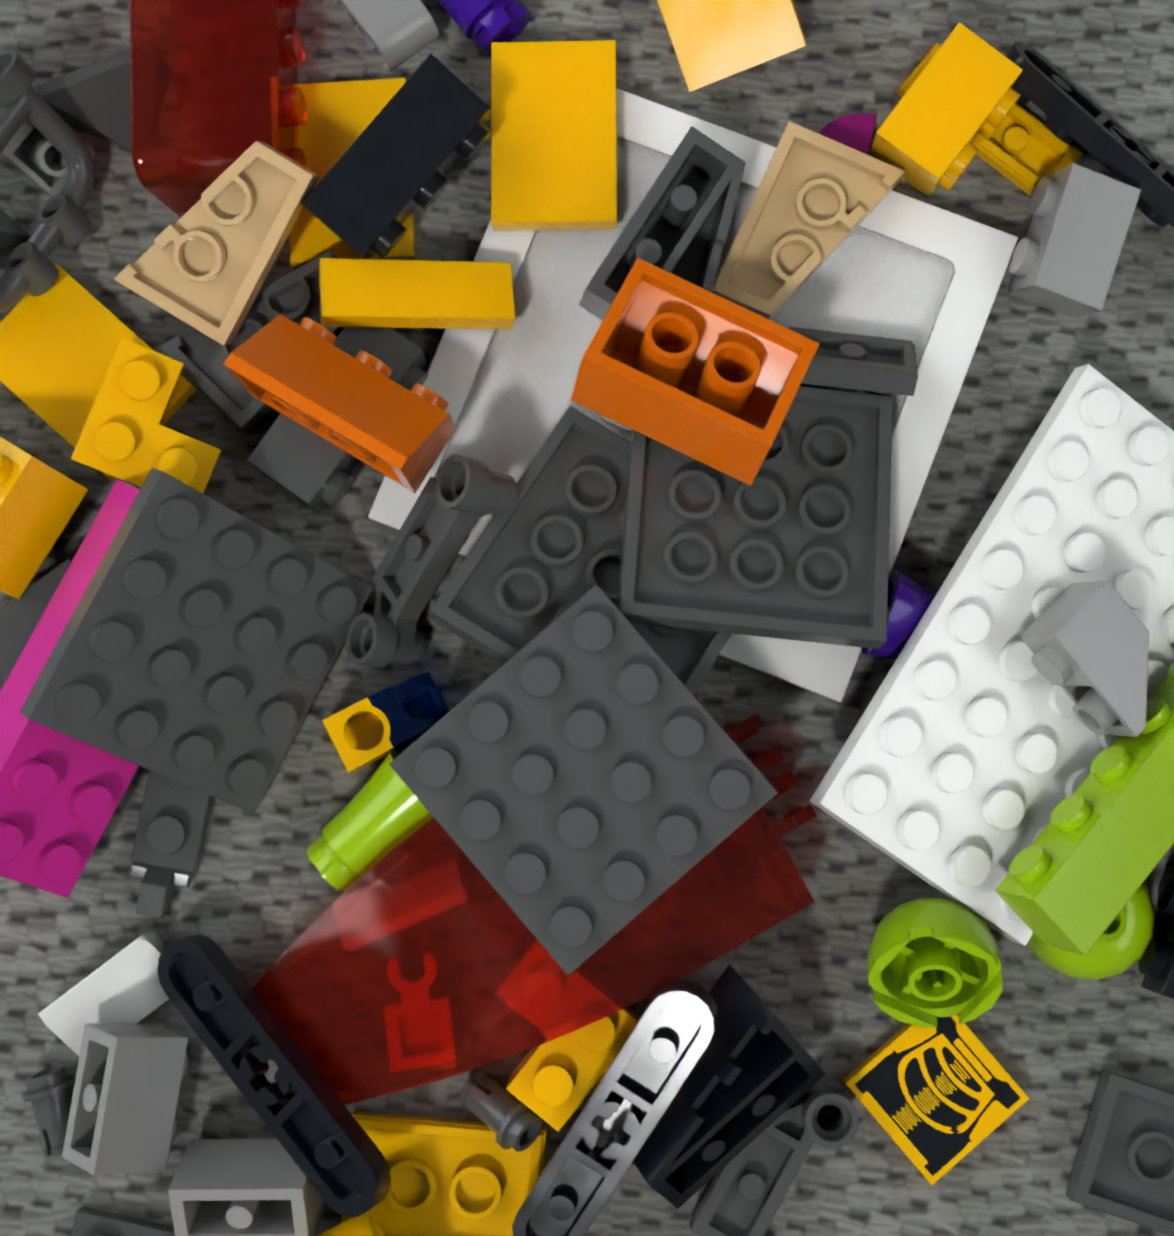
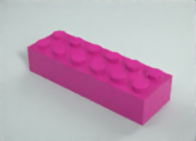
(52, 786)

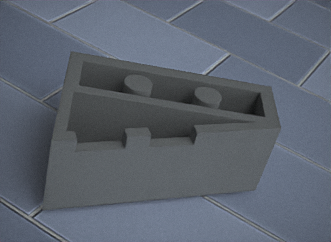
(677, 223)

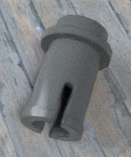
(51, 1103)
(501, 1111)

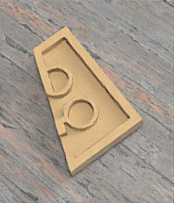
(799, 217)
(225, 244)

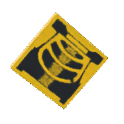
(936, 1093)

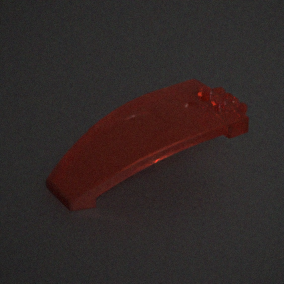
(438, 976)

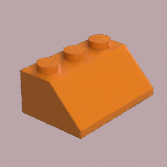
(693, 371)
(344, 398)

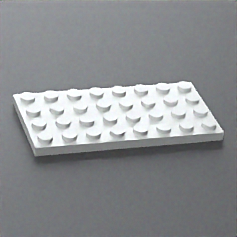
(965, 732)

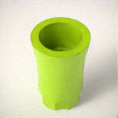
(367, 828)

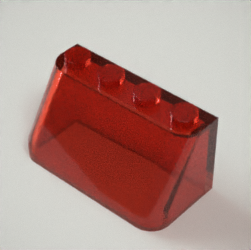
(209, 87)

